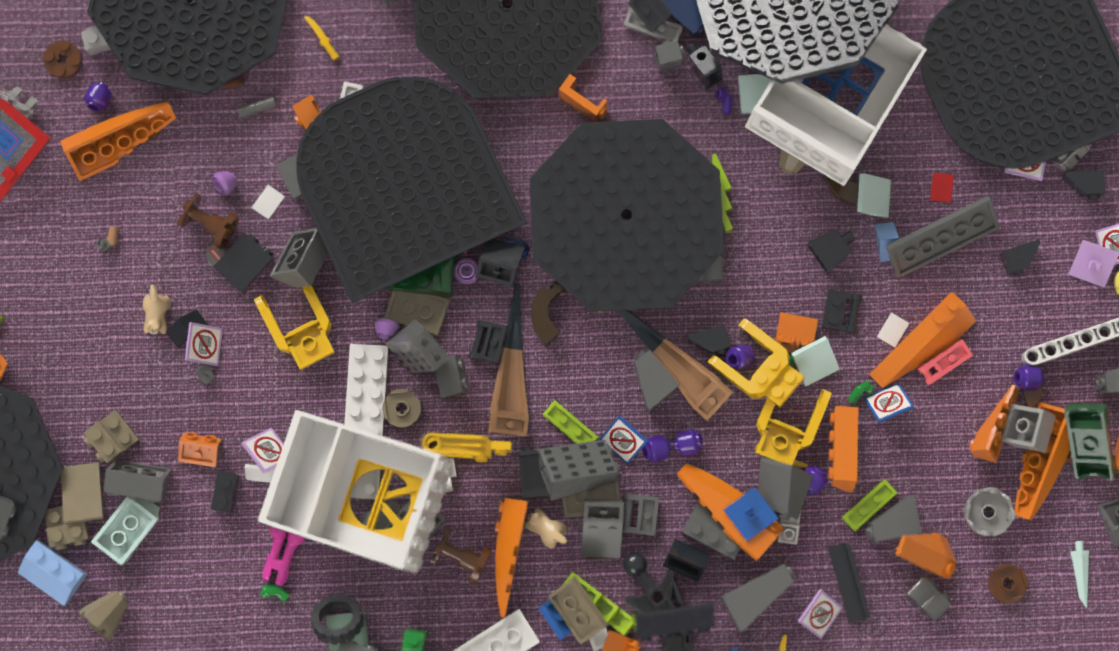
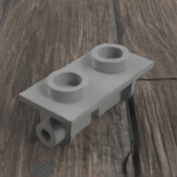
(1068, 160)

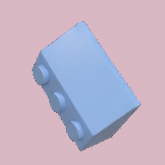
(51, 572)

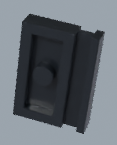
(651, 12)

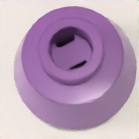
(224, 182)
(460, 271)
(386, 328)

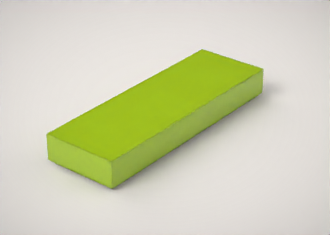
(568, 424)
(869, 505)

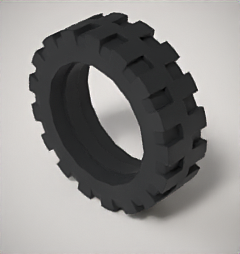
(337, 635)

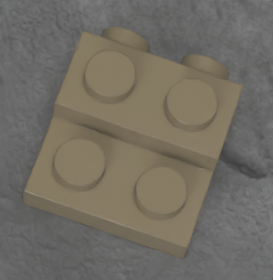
(110, 437)
(63, 534)

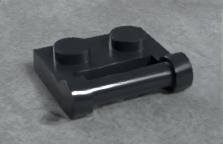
(835, 310)
(493, 344)

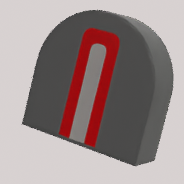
(213, 254)

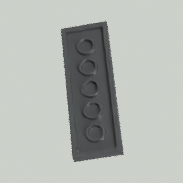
(942, 237)

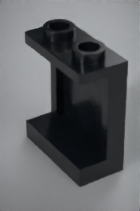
(244, 262)
(531, 478)

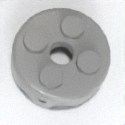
(1002, 512)

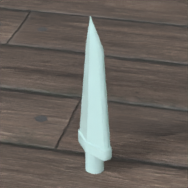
(1080, 564)

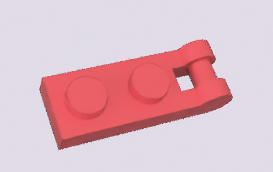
(945, 361)

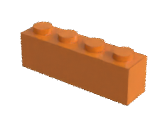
(844, 448)

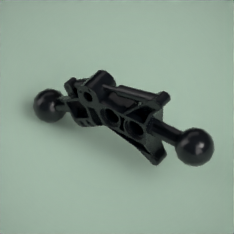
(635, 566)

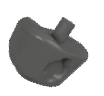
(205, 374)

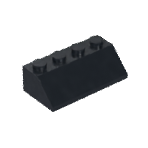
(673, 620)

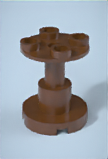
(214, 224)
(468, 560)

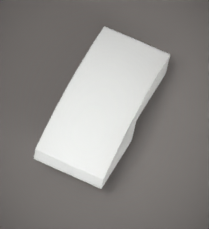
(790, 532)

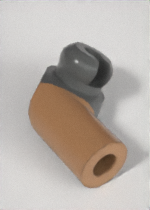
(110, 241)

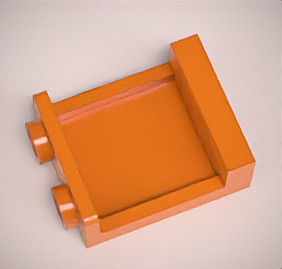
(567, 94)

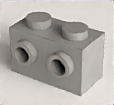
(93, 41)

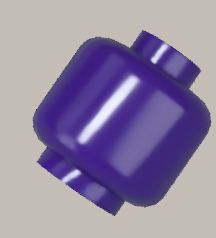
(98, 97)
(740, 357)
(1029, 377)
(688, 442)
(657, 448)
(818, 480)

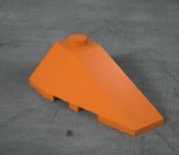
(988, 438)
(929, 553)

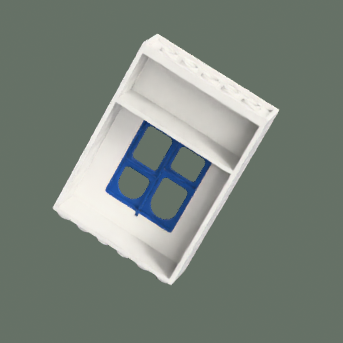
(821, 130)

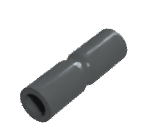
(254, 108)

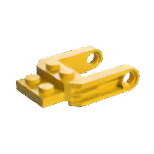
(306, 343)
(773, 378)
(783, 441)
(466, 446)

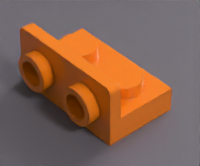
(198, 449)

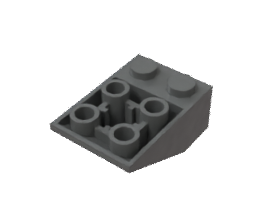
(602, 528)

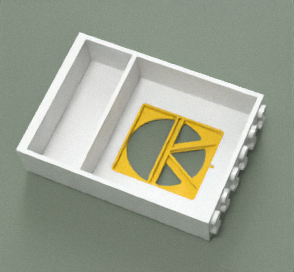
(316, 482)

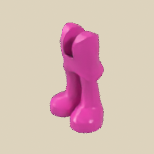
(282, 565)

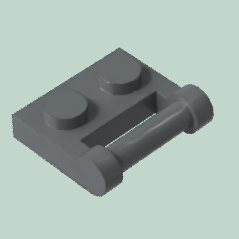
(646, 514)

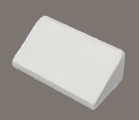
(254, 473)

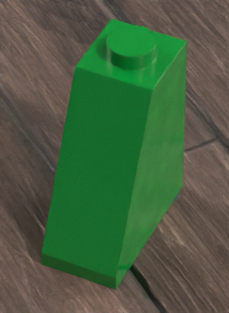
(414, 639)

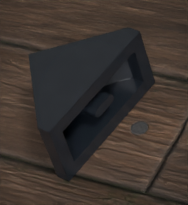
(179, 330)

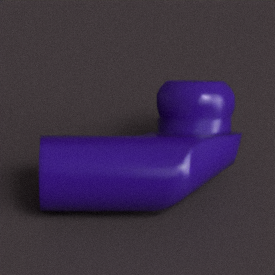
(726, 99)

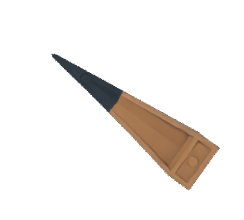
(696, 382)
(509, 400)

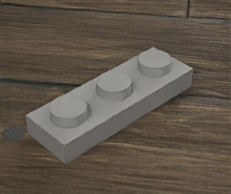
(665, 32)

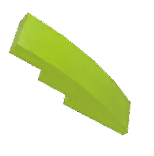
(725, 187)
(612, 613)

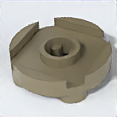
(393, 401)

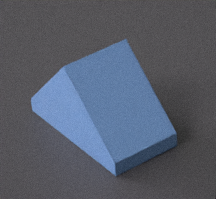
(885, 235)

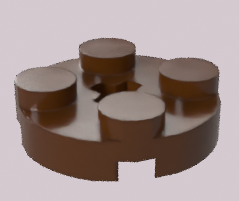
(73, 59)
(1002, 593)

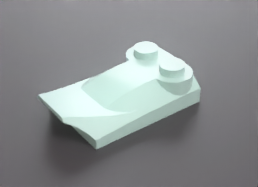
(127, 528)

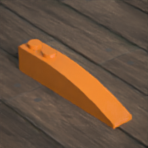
(110, 140)
(932, 336)
(1041, 468)
(718, 496)
(507, 547)

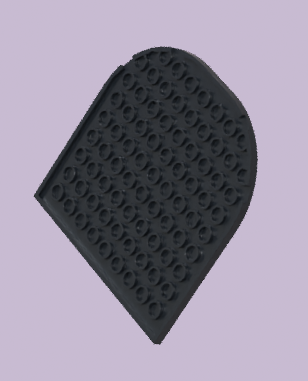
(1022, 78)
(401, 182)

